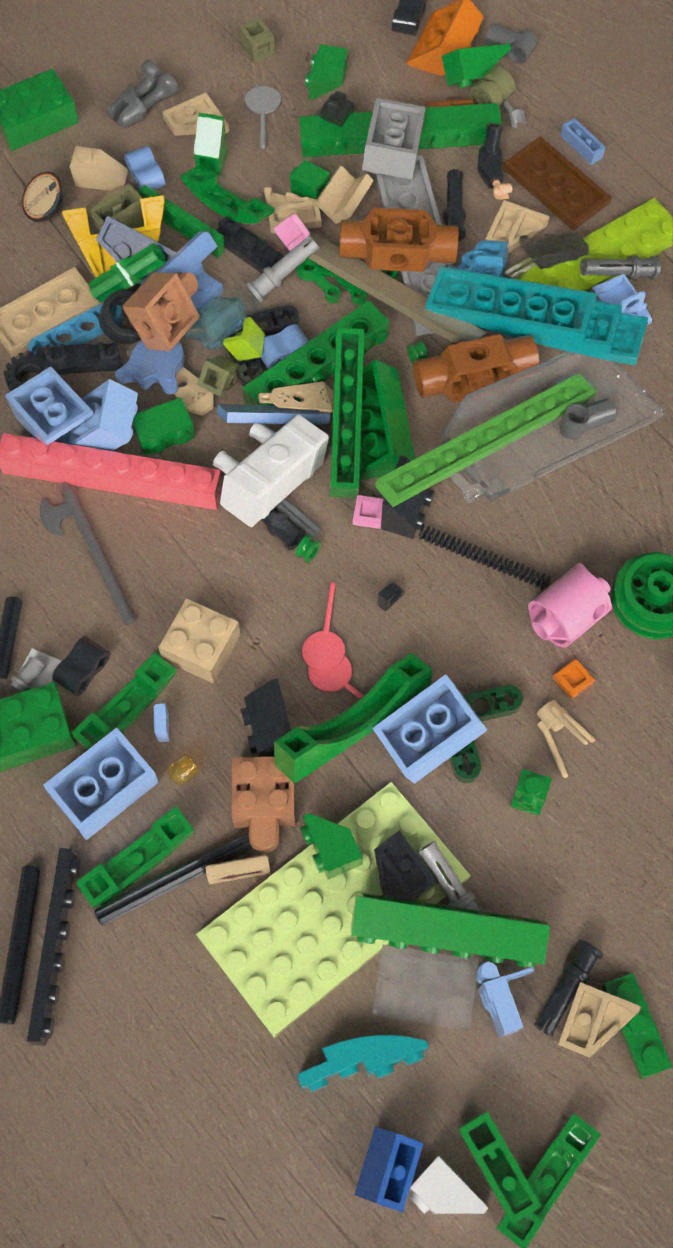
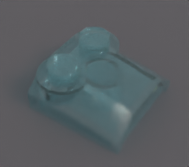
(217, 321)

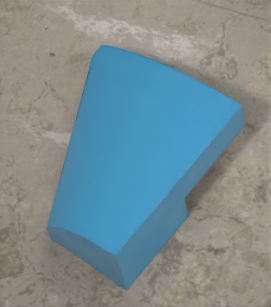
(486, 258)

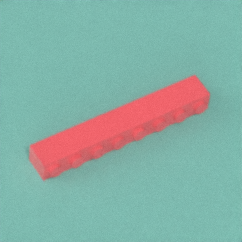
(111, 471)

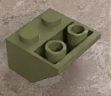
(121, 204)

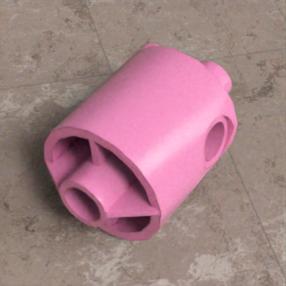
(570, 606)

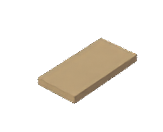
(44, 309)

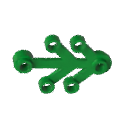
(317, 276)

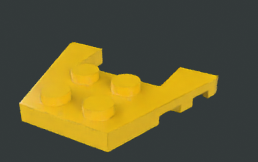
(95, 254)

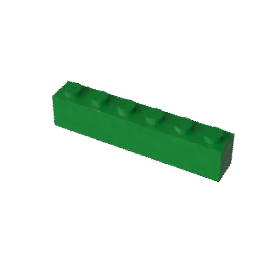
(346, 413)
(449, 928)

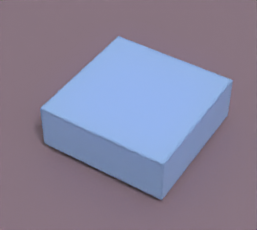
(161, 723)

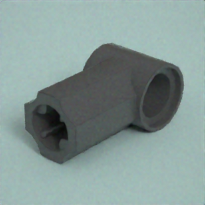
(521, 43)
(587, 417)

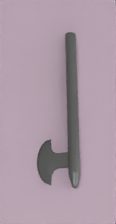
(52, 519)

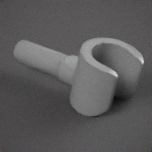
(516, 115)

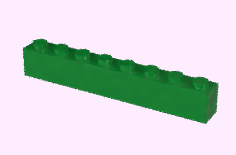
(440, 129)

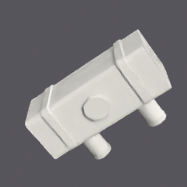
(272, 469)

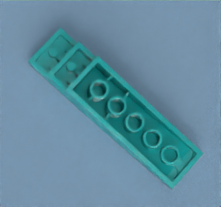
(550, 314)

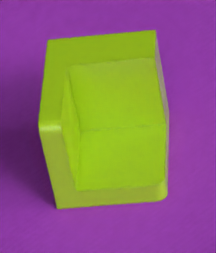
(247, 343)

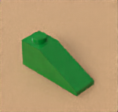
(471, 64)
(499, 1166)

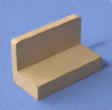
(343, 194)

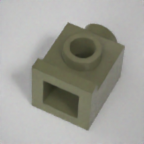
(257, 39)
(222, 376)

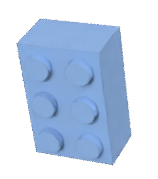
(429, 729)
(101, 783)

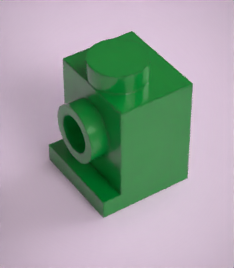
(531, 792)

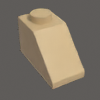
(97, 169)

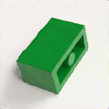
(163, 427)

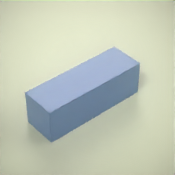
(582, 141)

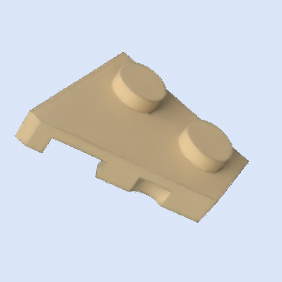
(183, 117)
(285, 205)
(515, 222)
(595, 1020)

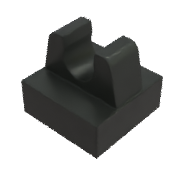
(337, 109)

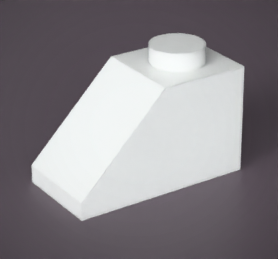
(444, 1192)

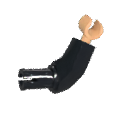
(489, 160)

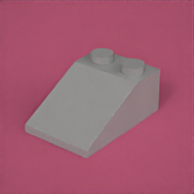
(393, 138)

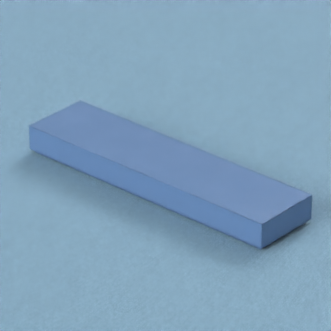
(268, 414)

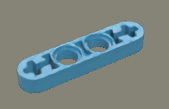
(73, 328)

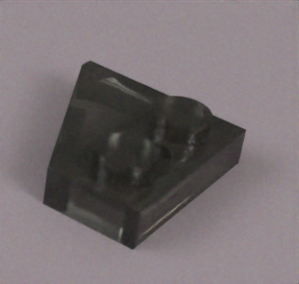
(554, 249)

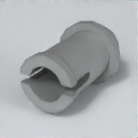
(27, 675)

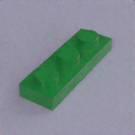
(640, 1032)

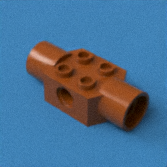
(398, 240)
(473, 365)

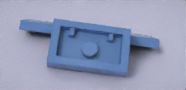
(189, 260)

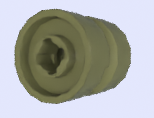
(493, 87)

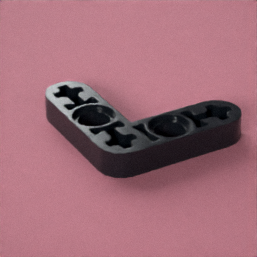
(265, 316)

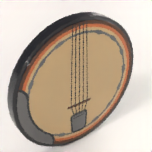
(43, 197)

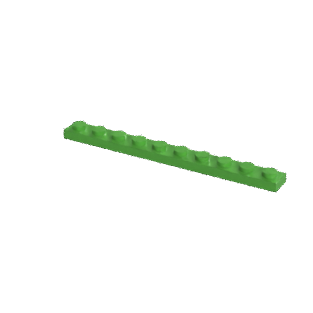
(483, 440)

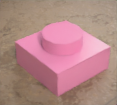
(368, 512)

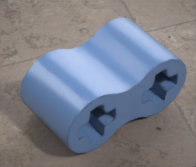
(144, 168)
(282, 344)

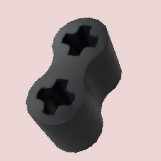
(408, 16)
(81, 666)

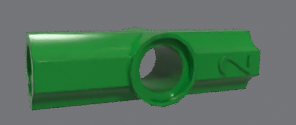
(127, 272)

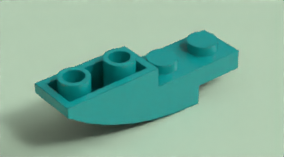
(375, 1053)

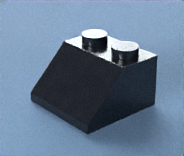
(408, 515)
(267, 718)

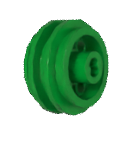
(656, 574)

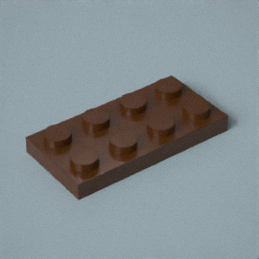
(556, 183)

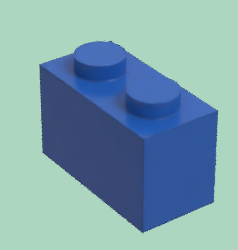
(388, 1169)

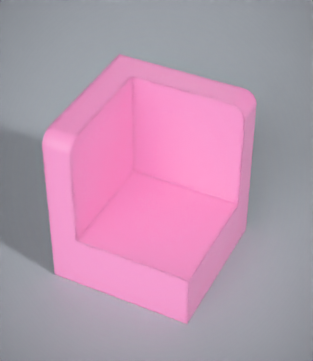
(291, 231)

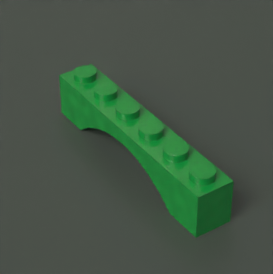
(312, 746)

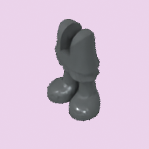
(129, 107)

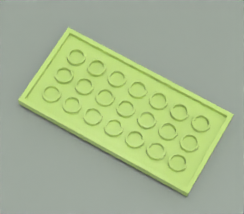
(292, 932)

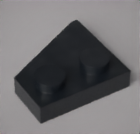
(402, 870)

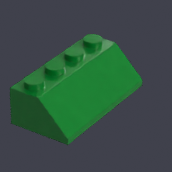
(383, 422)

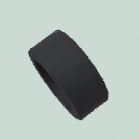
(107, 325)

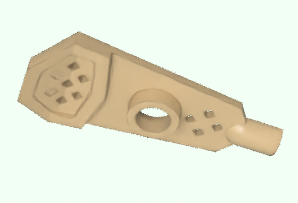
(314, 397)
(195, 398)

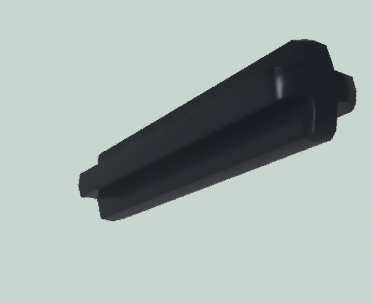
(8, 632)

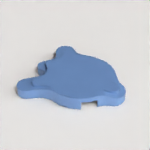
(153, 367)

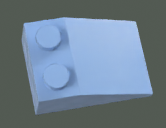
(47, 406)
(112, 418)

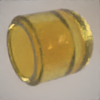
(183, 770)

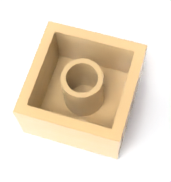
(200, 640)

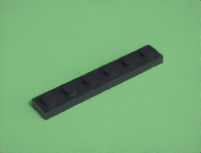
(52, 959)

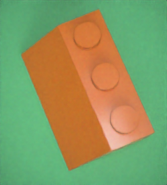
(446, 31)

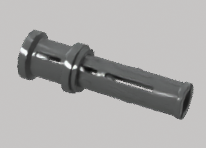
(632, 267)

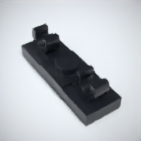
(247, 246)
(80, 358)

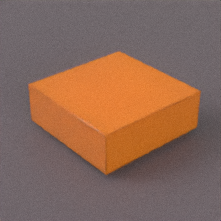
(573, 679)

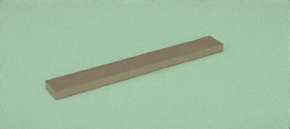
(391, 292)

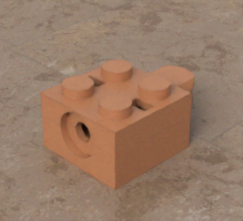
(163, 309)
(263, 800)

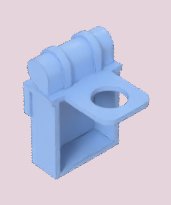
(621, 292)
(498, 998)

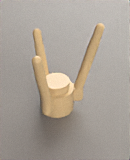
(556, 718)

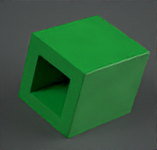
(308, 180)

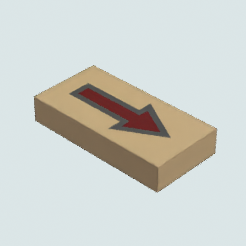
(237, 869)

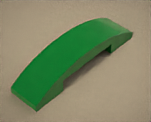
(225, 203)
(128, 704)
(137, 859)
(551, 1176)

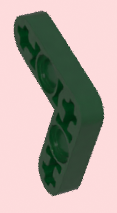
(503, 709)

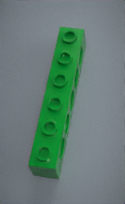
(319, 349)

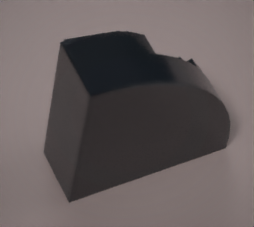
(389, 596)

